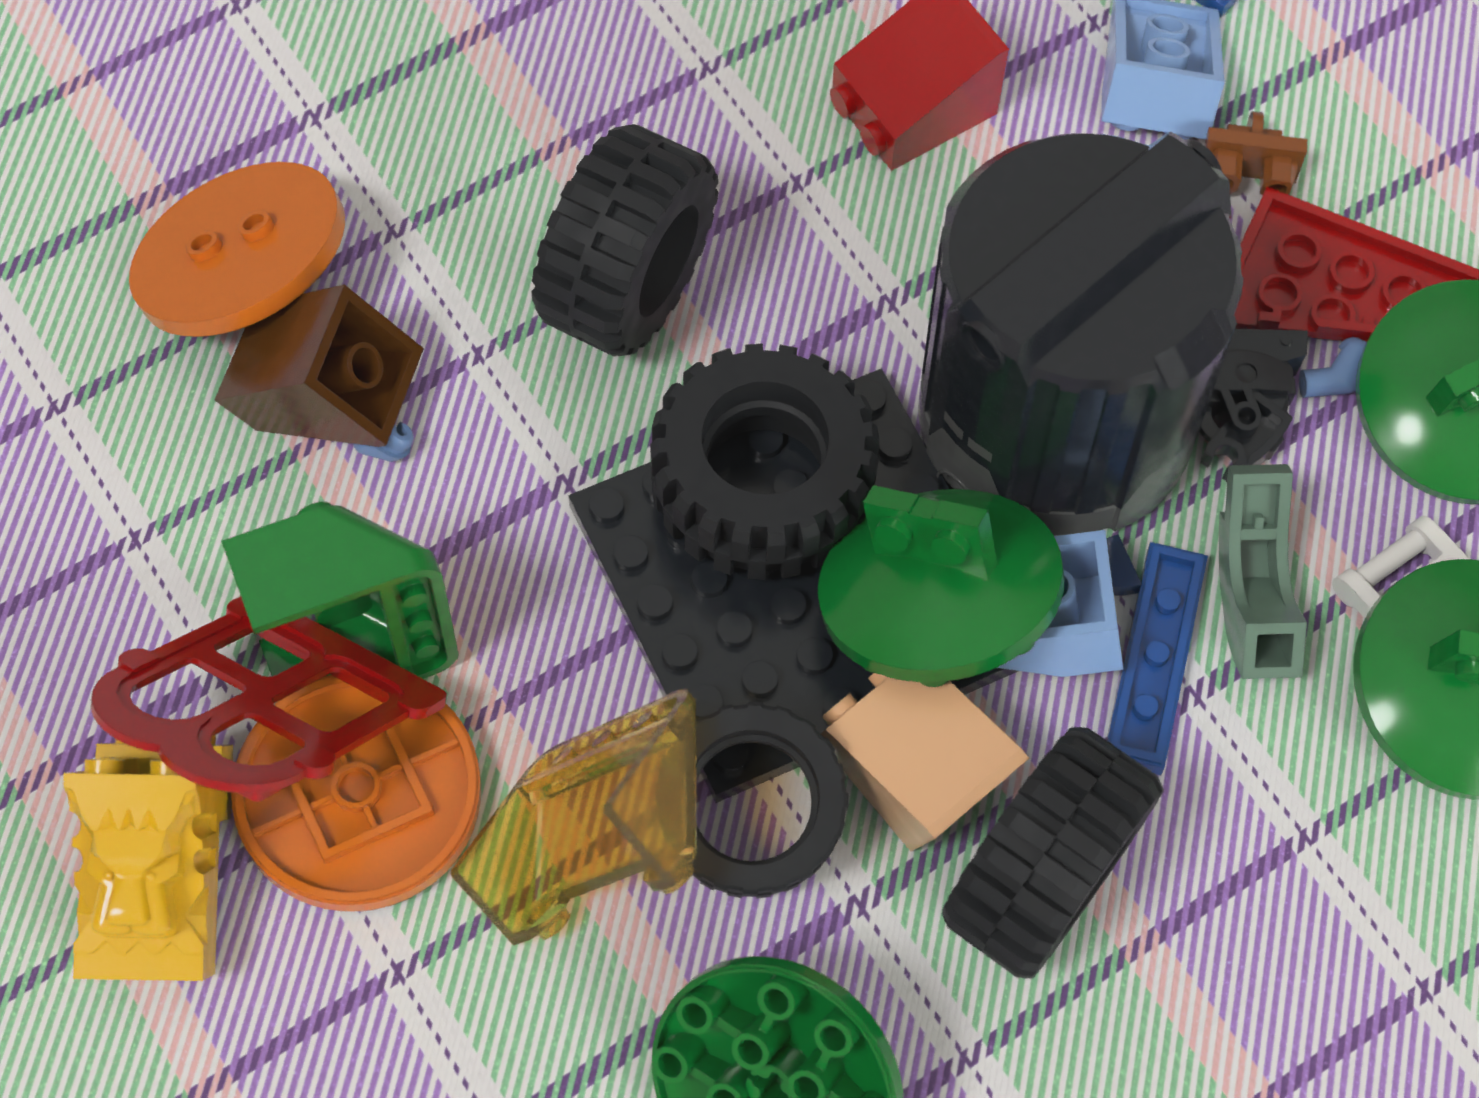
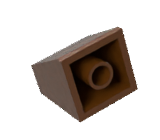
(322, 370)

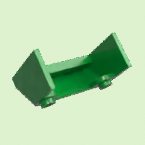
(354, 582)

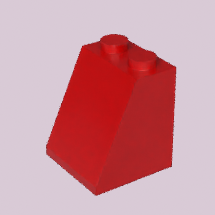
(920, 79)

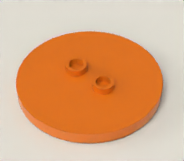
(237, 249)
(375, 825)

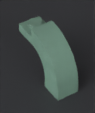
(1254, 574)

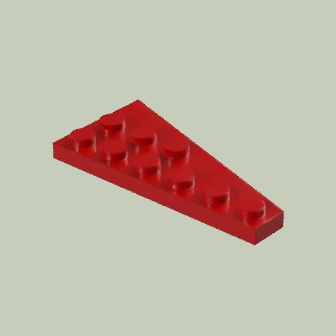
(1328, 271)

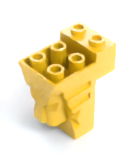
(145, 867)

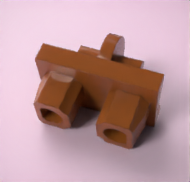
(1257, 154)

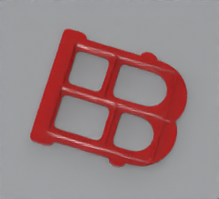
(186, 743)

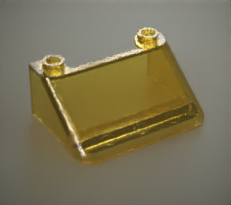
(588, 818)

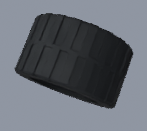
(826, 781)

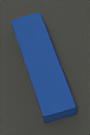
(1156, 654)

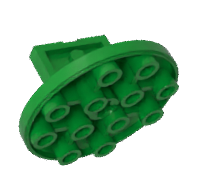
(1423, 390)
(940, 584)
(1422, 675)
(770, 1034)

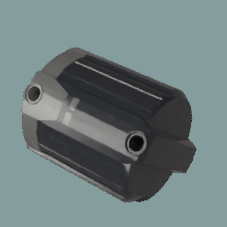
(1079, 324)

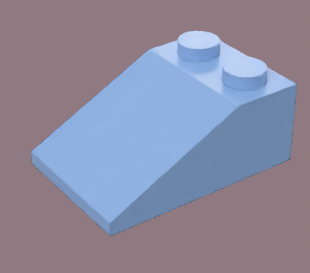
(1163, 67)
(1085, 628)

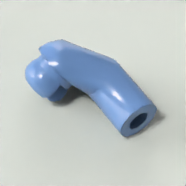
(1338, 378)

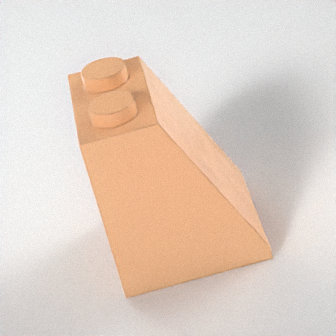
(919, 754)

